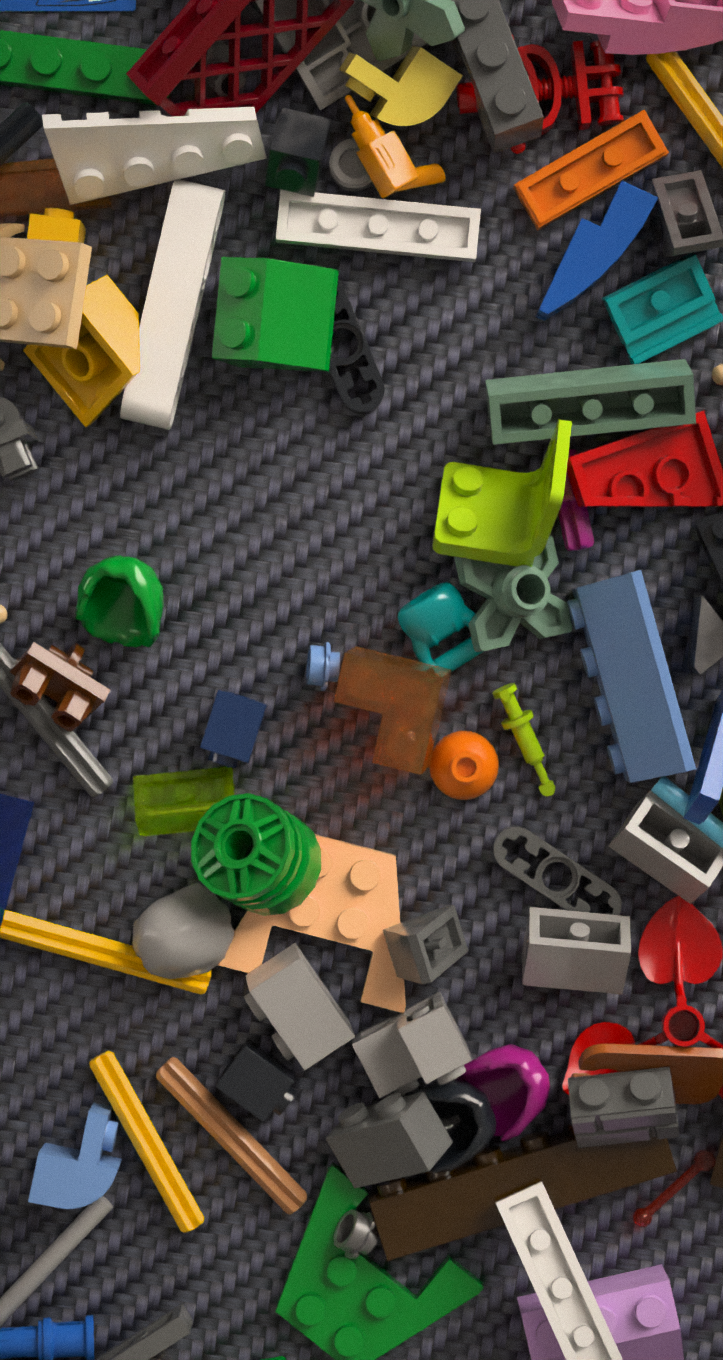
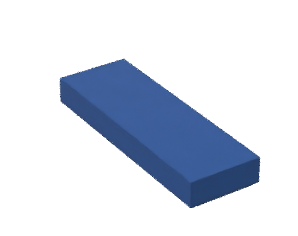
(709, 774)

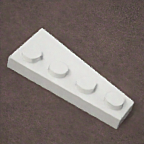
(127, 154)

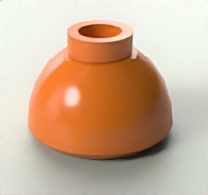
(464, 765)

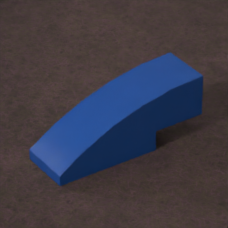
(597, 248)

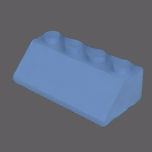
(631, 677)

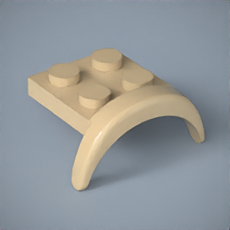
(41, 289)

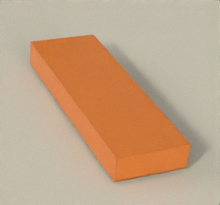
(590, 170)

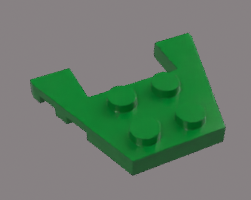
(354, 1304)

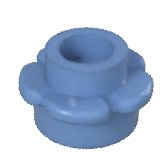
(322, 665)

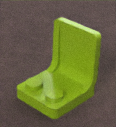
(502, 512)

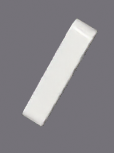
(173, 302)

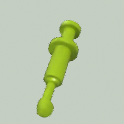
(522, 730)

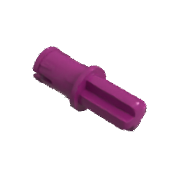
(574, 520)

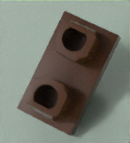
(61, 679)

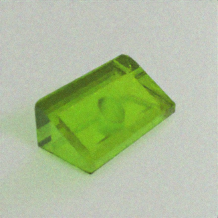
(178, 799)

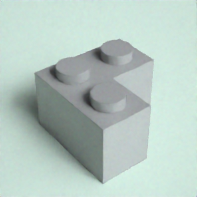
(413, 1046)

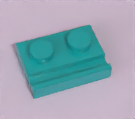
(663, 309)

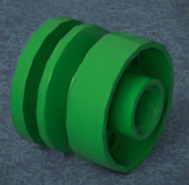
(256, 854)

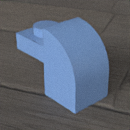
(74, 1176)

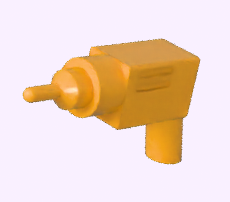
(387, 158)

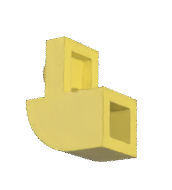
(413, 93)

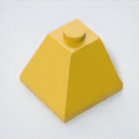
(104, 357)

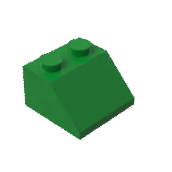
(274, 314)

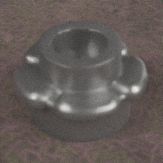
(356, 1233)

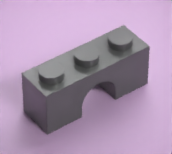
(497, 75)

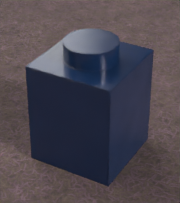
(233, 728)

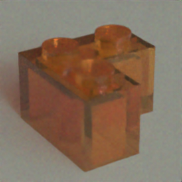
(408, 697)

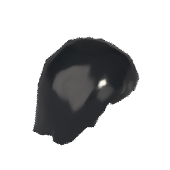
(466, 1117)

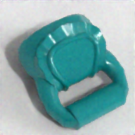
(434, 618)

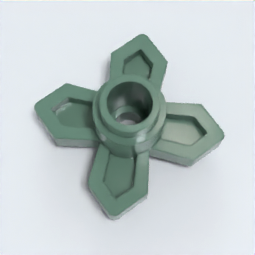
(398, 20)
(513, 598)

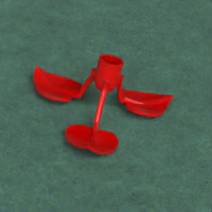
(674, 947)

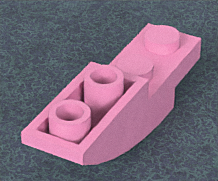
(644, 25)

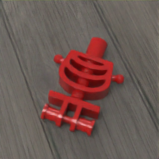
(556, 87)

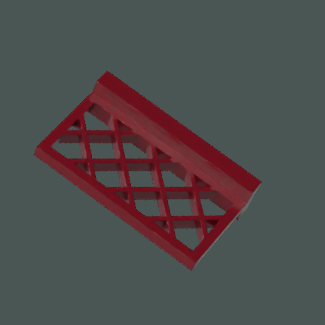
(207, 21)

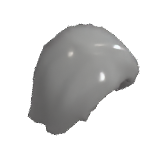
(183, 933)

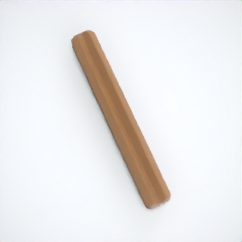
(231, 1135)

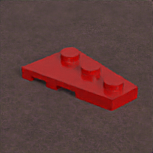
(651, 469)

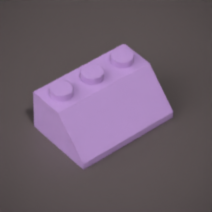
(635, 1308)

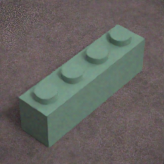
(592, 399)

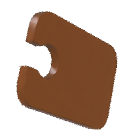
(694, 1070)

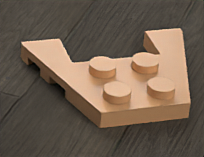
(349, 906)

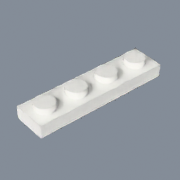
(378, 225)
(557, 1275)

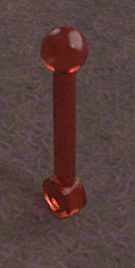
(703, 1161)

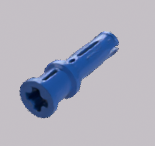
(49, 1340)

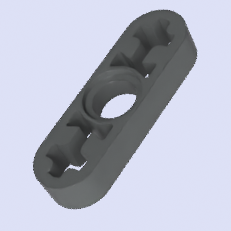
(532, 844)

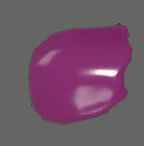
(513, 1084)

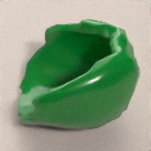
(121, 602)

